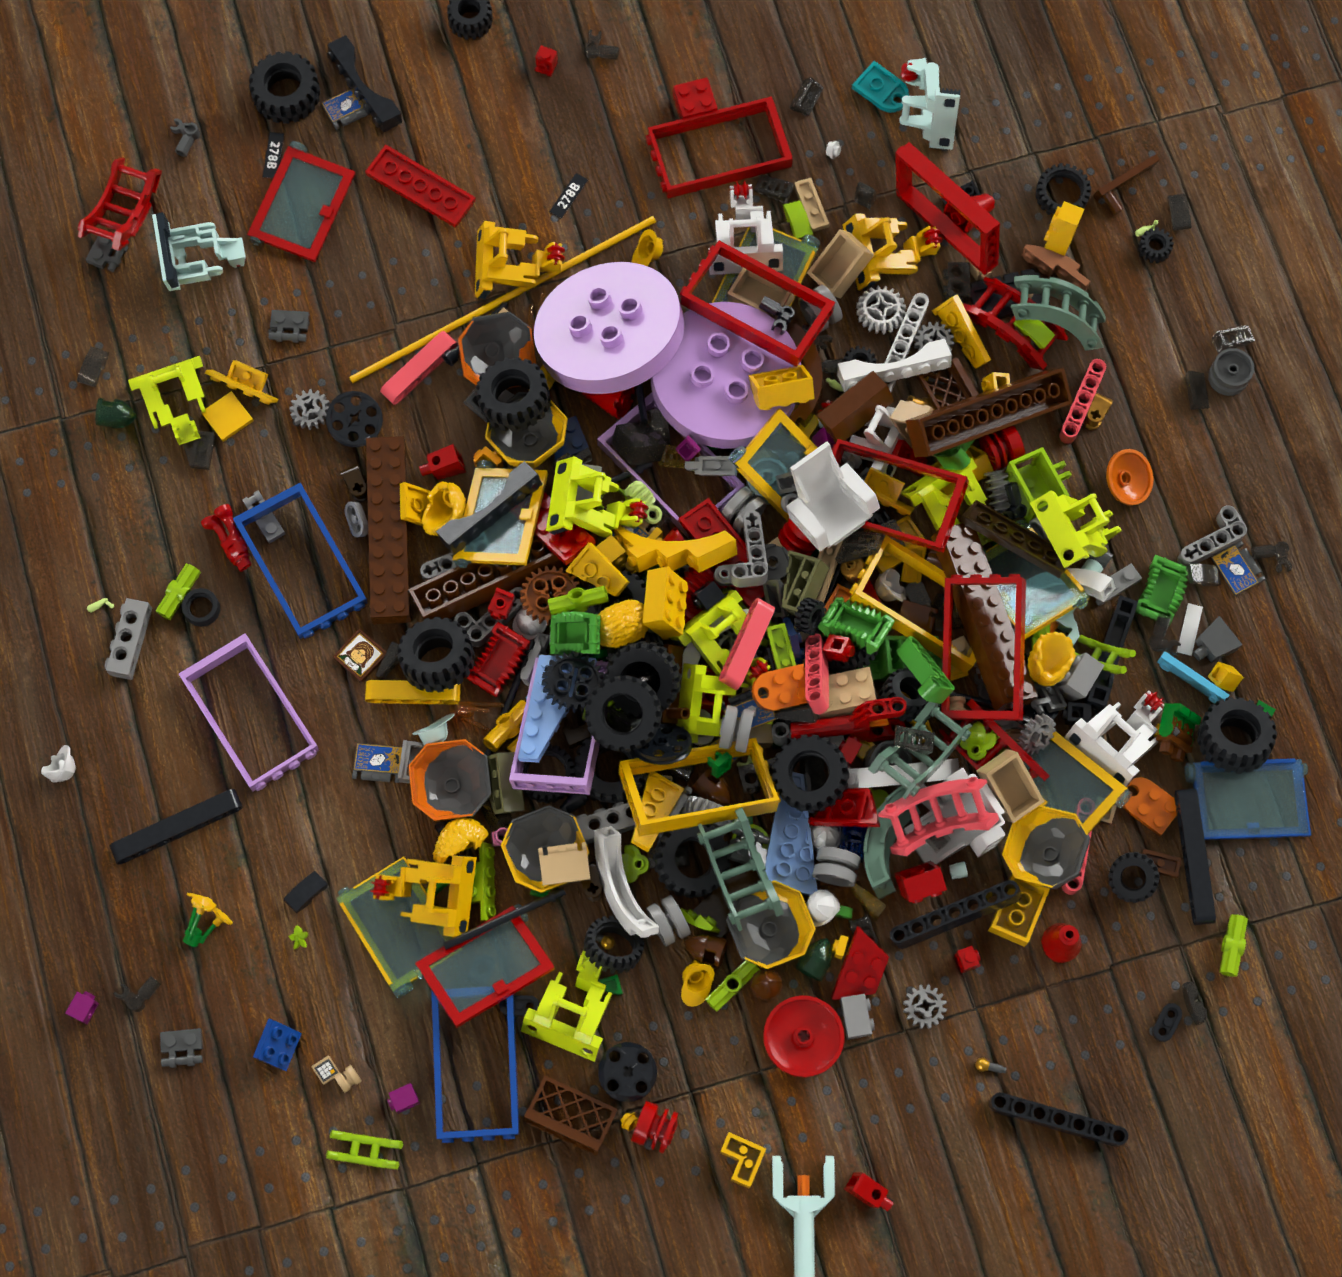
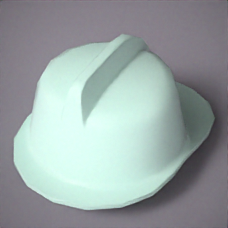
(435, 732)

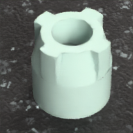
(958, 870)

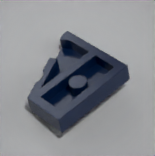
(574, 439)
(795, 639)

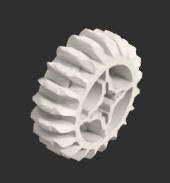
(894, 306)

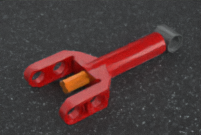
(859, 723)

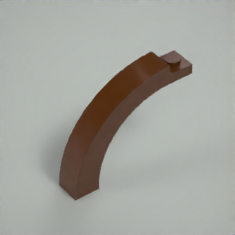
(812, 363)

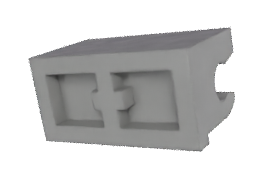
(409, 752)

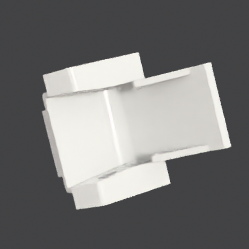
(830, 499)
(979, 840)

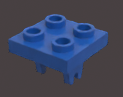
(277, 1044)

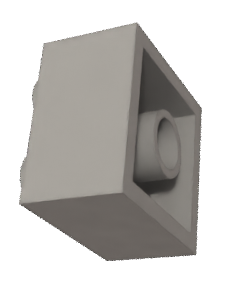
(1080, 677)

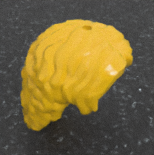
(444, 504)
(622, 623)
(1051, 658)
(459, 836)

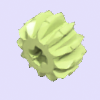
(639, 490)

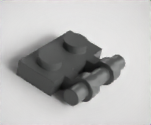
(101, 254)
(289, 321)
(1050, 698)
(743, 856)
(180, 1041)

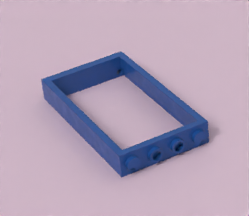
(271, 505)
(489, 1134)

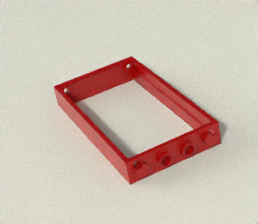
(711, 118)
(982, 257)
(744, 330)
(954, 505)
(994, 579)

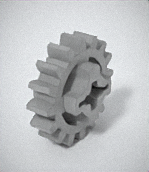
(937, 332)
(307, 402)
(1037, 734)
(926, 1015)

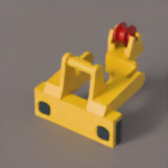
(884, 261)
(495, 270)
(461, 879)

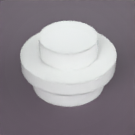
(833, 149)

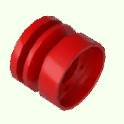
(1002, 447)
(794, 540)
(655, 1127)

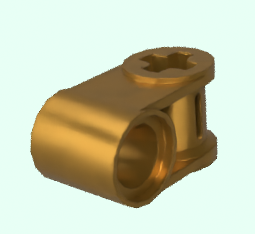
(1097, 410)

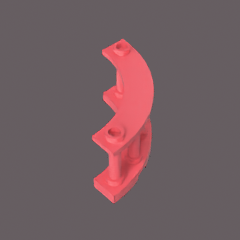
(942, 826)

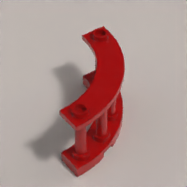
(136, 216)
(1006, 330)
(1003, 741)

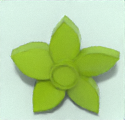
(299, 937)

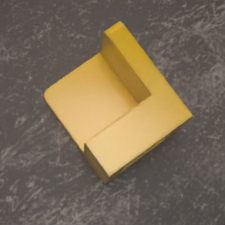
(1225, 676)

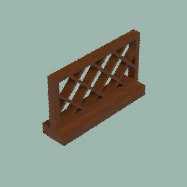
(960, 381)
(563, 1131)

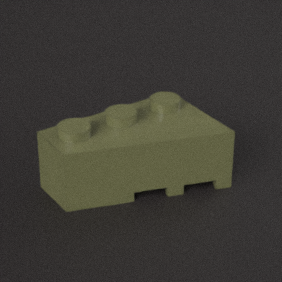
(804, 580)
(503, 797)

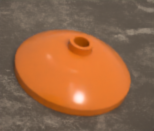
(1129, 477)

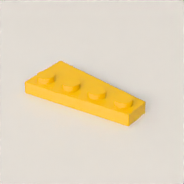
(957, 320)
(658, 802)

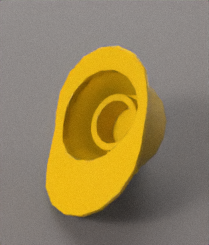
(648, 248)
(696, 983)

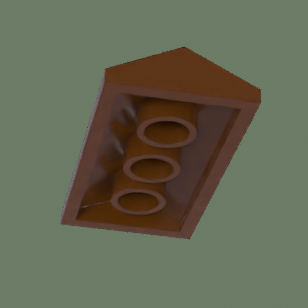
(855, 407)

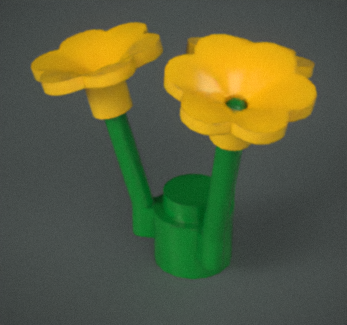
(200, 905)

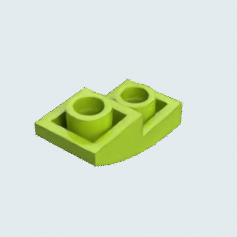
(798, 219)
(1036, 331)
(705, 923)

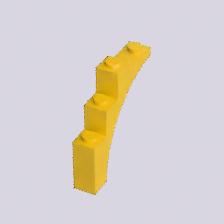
(697, 553)

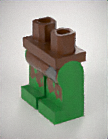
(1177, 730)

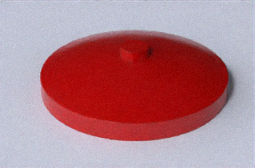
(803, 1036)

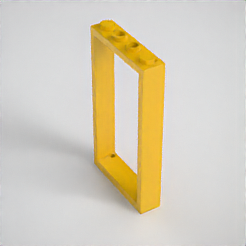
(901, 624)
(698, 755)

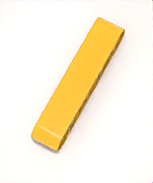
(404, 693)

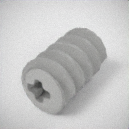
(998, 490)

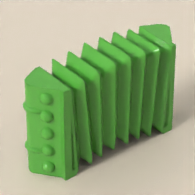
(1163, 589)
(856, 622)
(575, 633)

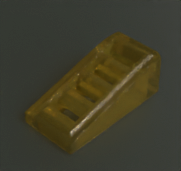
(670, 462)
(868, 901)

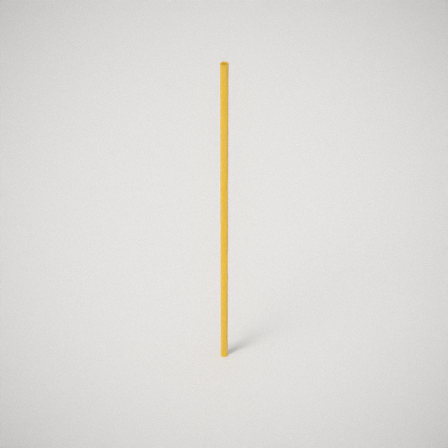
(506, 297)

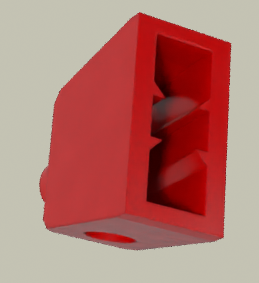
(444, 463)
(862, 1186)

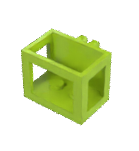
(1037, 479)

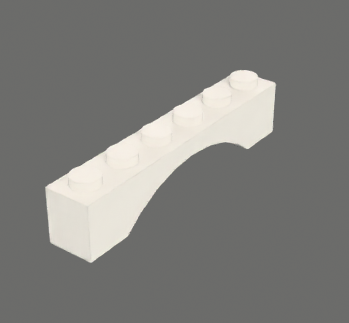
(930, 358)

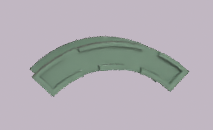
(1089, 311)
(891, 754)
(877, 848)
(756, 863)

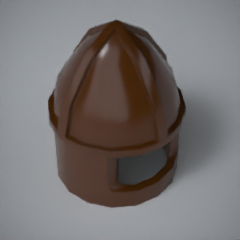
(712, 788)
(707, 949)
(766, 985)

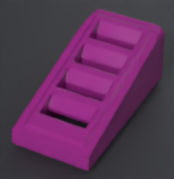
(688, 448)

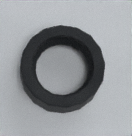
(193, 595)

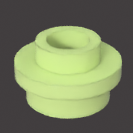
(658, 514)

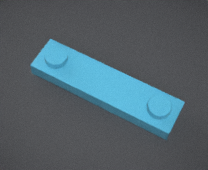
(1197, 681)

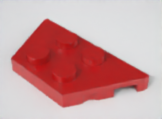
(853, 810)
(861, 967)

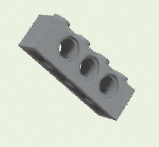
(126, 667)
(601, 816)

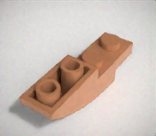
(1051, 262)

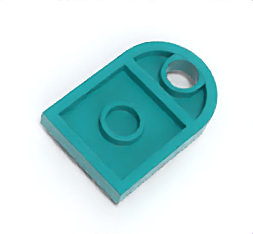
(881, 87)

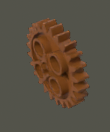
(533, 598)

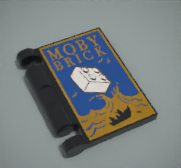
(745, 701)

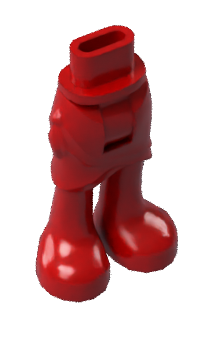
(234, 544)

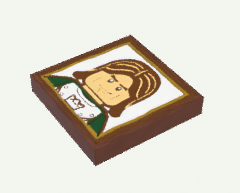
(360, 655)

